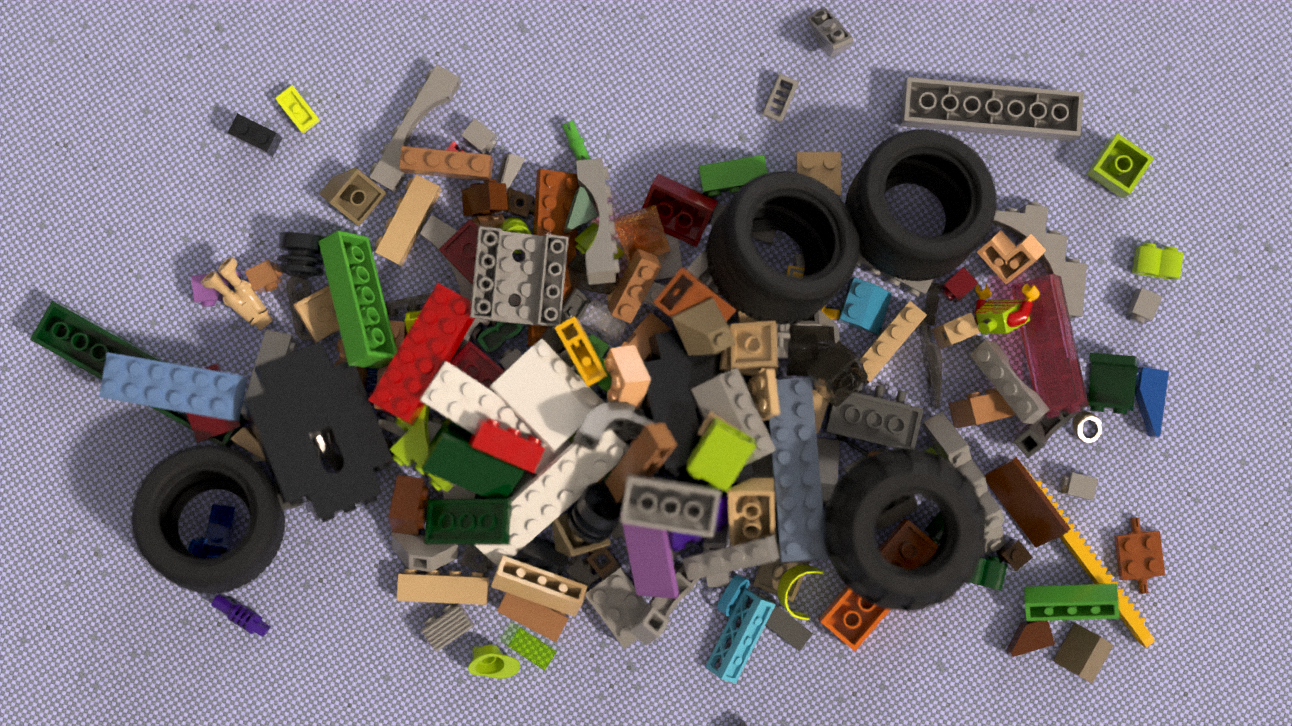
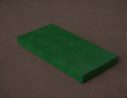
(471, 468)
(468, 522)

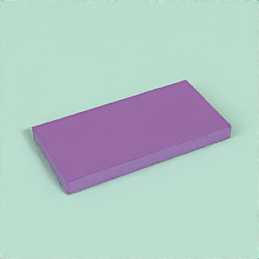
(651, 561)

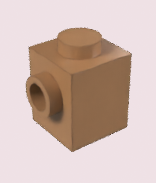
(264, 276)

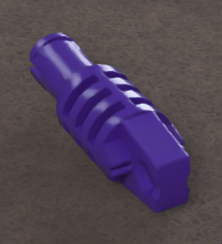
(241, 616)

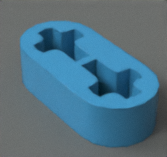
(732, 594)

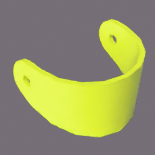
(786, 582)

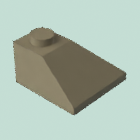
(353, 194)
(703, 329)

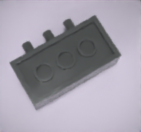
(876, 419)

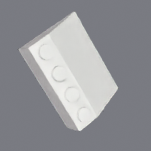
(546, 394)

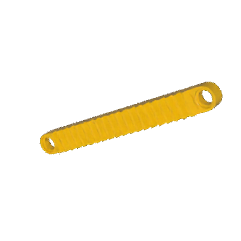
(1099, 576)

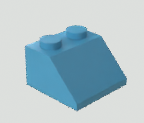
(864, 306)

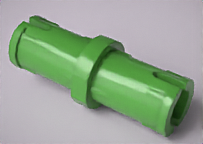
(575, 141)

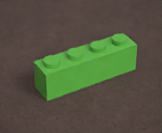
(1071, 602)

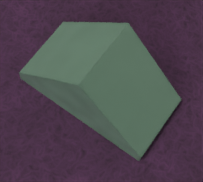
(580, 212)

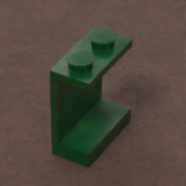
(1112, 382)

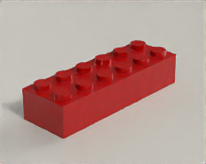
(422, 353)

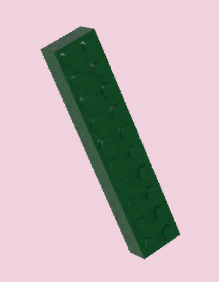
(87, 345)

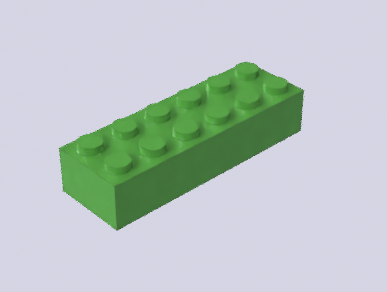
(358, 300)

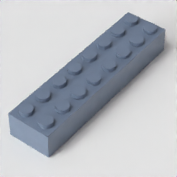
(796, 474)

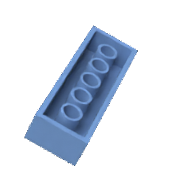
(173, 386)

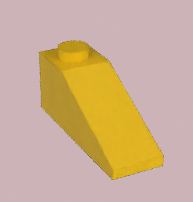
(581, 351)

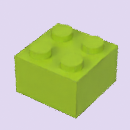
(1120, 166)

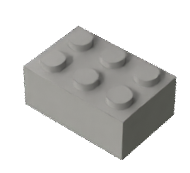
(618, 604)

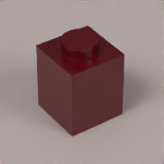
(958, 285)

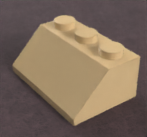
(751, 510)

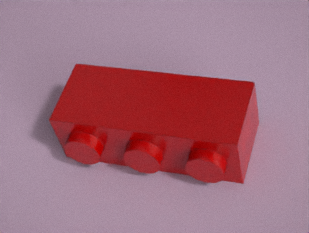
(507, 444)

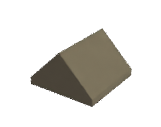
(568, 542)
(1083, 652)

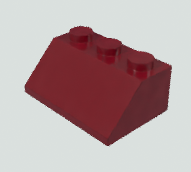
(681, 209)

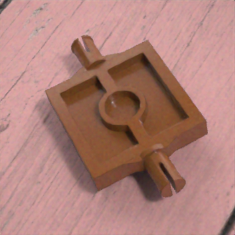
(1139, 555)

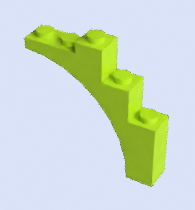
(415, 445)

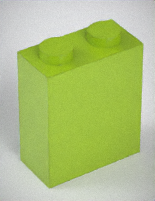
(720, 454)

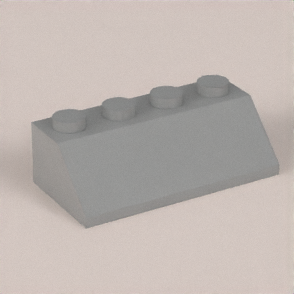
(731, 400)
(670, 505)

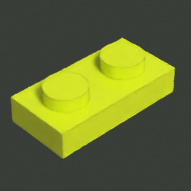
(297, 109)

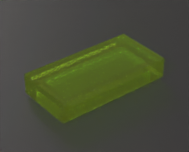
(532, 648)

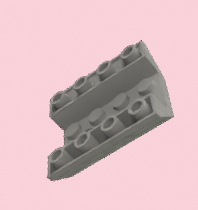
(535, 280)

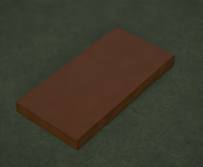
(1026, 502)

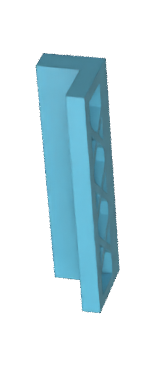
(743, 638)

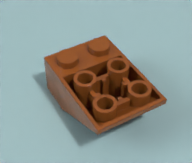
(686, 291)

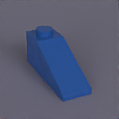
(1150, 396)

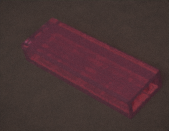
(1052, 348)

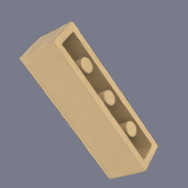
(408, 220)
(891, 339)
(539, 586)
(443, 587)

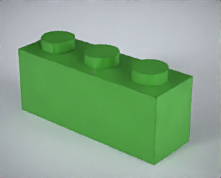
(730, 174)

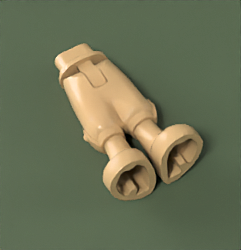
(243, 299)

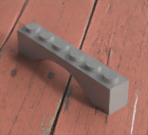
(438, 89)
(599, 257)

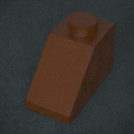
(1030, 637)

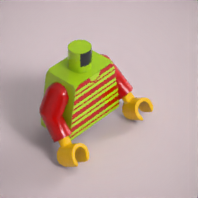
(1002, 315)

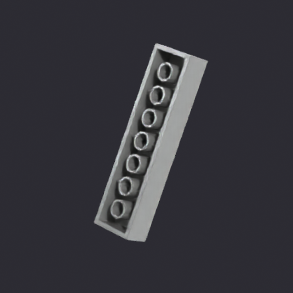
(991, 109)

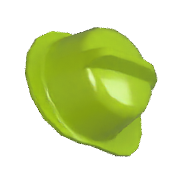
(491, 662)

